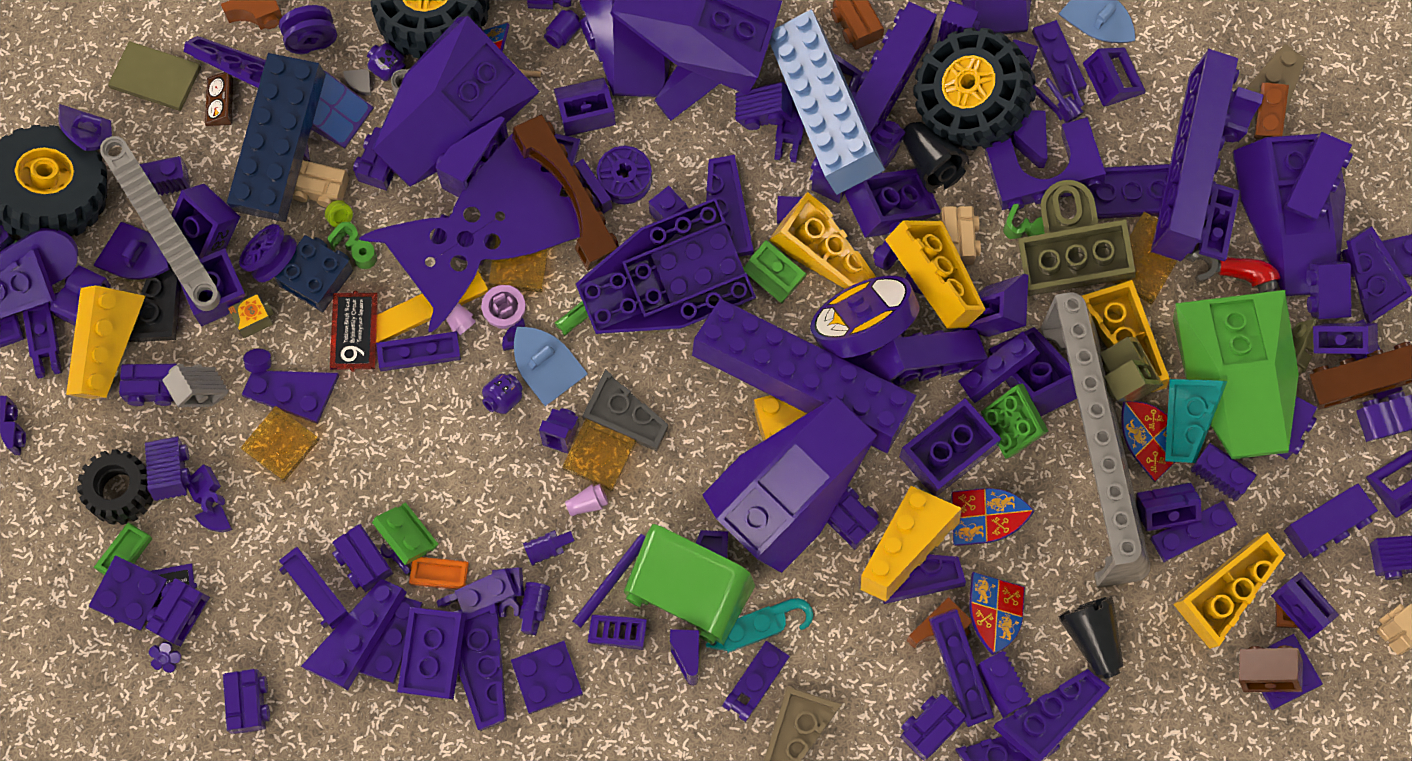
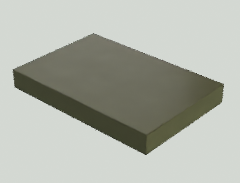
(154, 76)

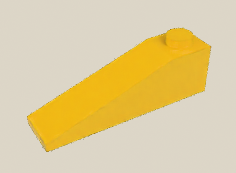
(818, 243)

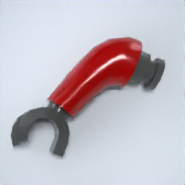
(1256, 272)

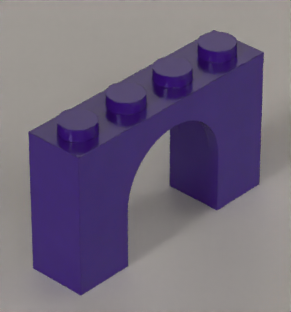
(1018, 187)

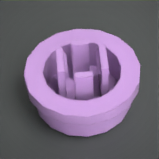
(503, 306)

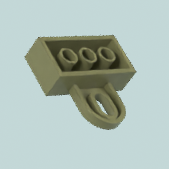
(1075, 249)

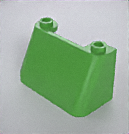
(689, 583)

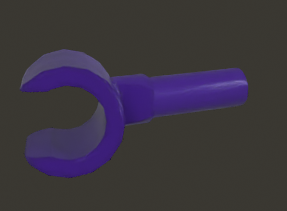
(387, 553)

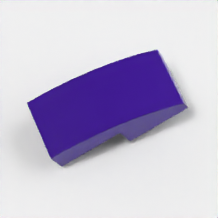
(10, 431)

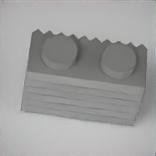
(195, 386)

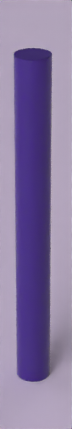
(609, 582)

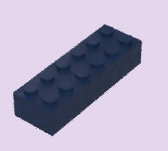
(276, 137)

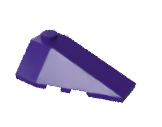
(682, 91)

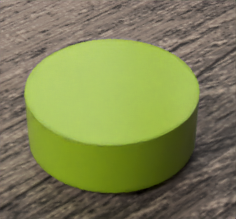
(338, 212)

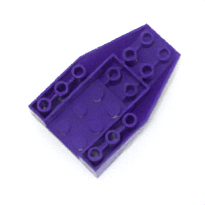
(706, 36)
(447, 97)
(667, 275)

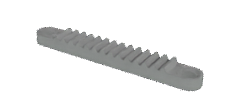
(160, 223)

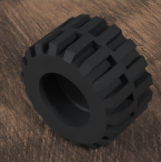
(97, 476)

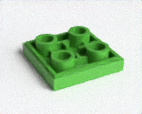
(1015, 420)

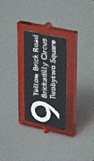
(353, 331)

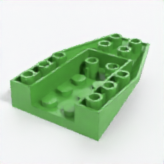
(1253, 350)

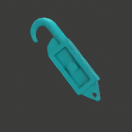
(762, 625)

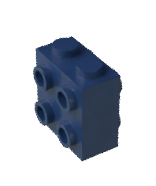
(315, 273)

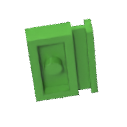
(774, 271)
(405, 533)

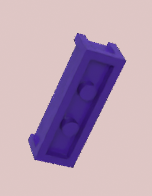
(314, 588)

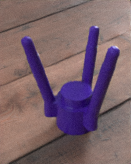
(1068, 108)

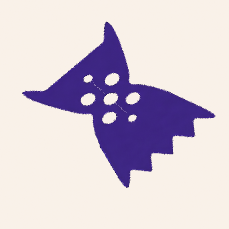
(505, 183)

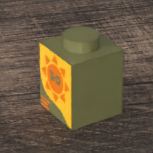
(251, 315)

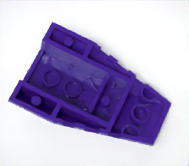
(627, 59)

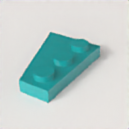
(1190, 416)

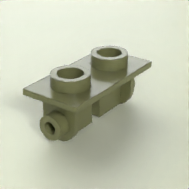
(1303, 340)

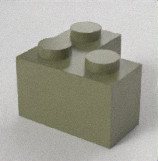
(1129, 371)

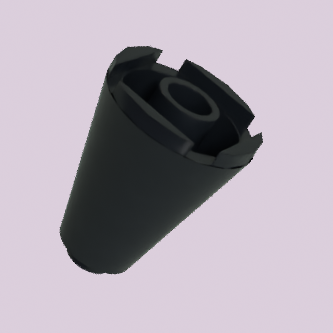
(934, 157)
(1096, 635)

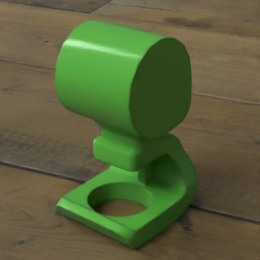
(1027, 227)
(362, 251)

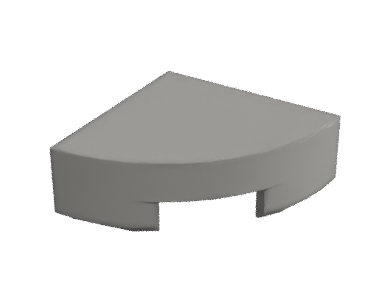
(359, 81)

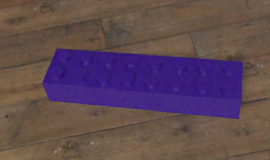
(886, 78)
(1195, 156)
(799, 371)

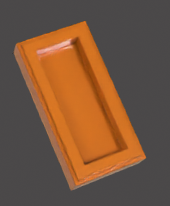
(439, 573)

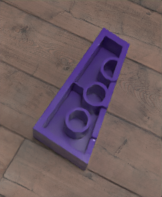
(927, 356)

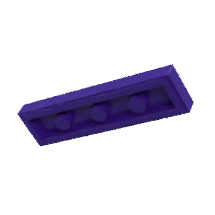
(961, 667)

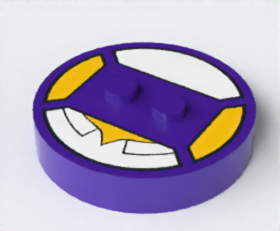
(865, 316)

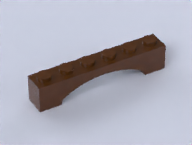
(538, 141)

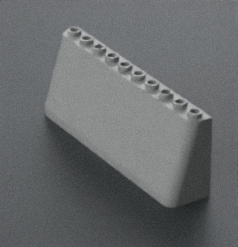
(1073, 329)

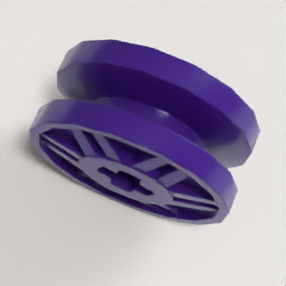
(307, 29)
(636, 166)
(267, 253)

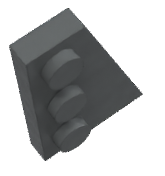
(622, 412)

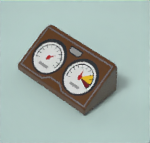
(219, 100)

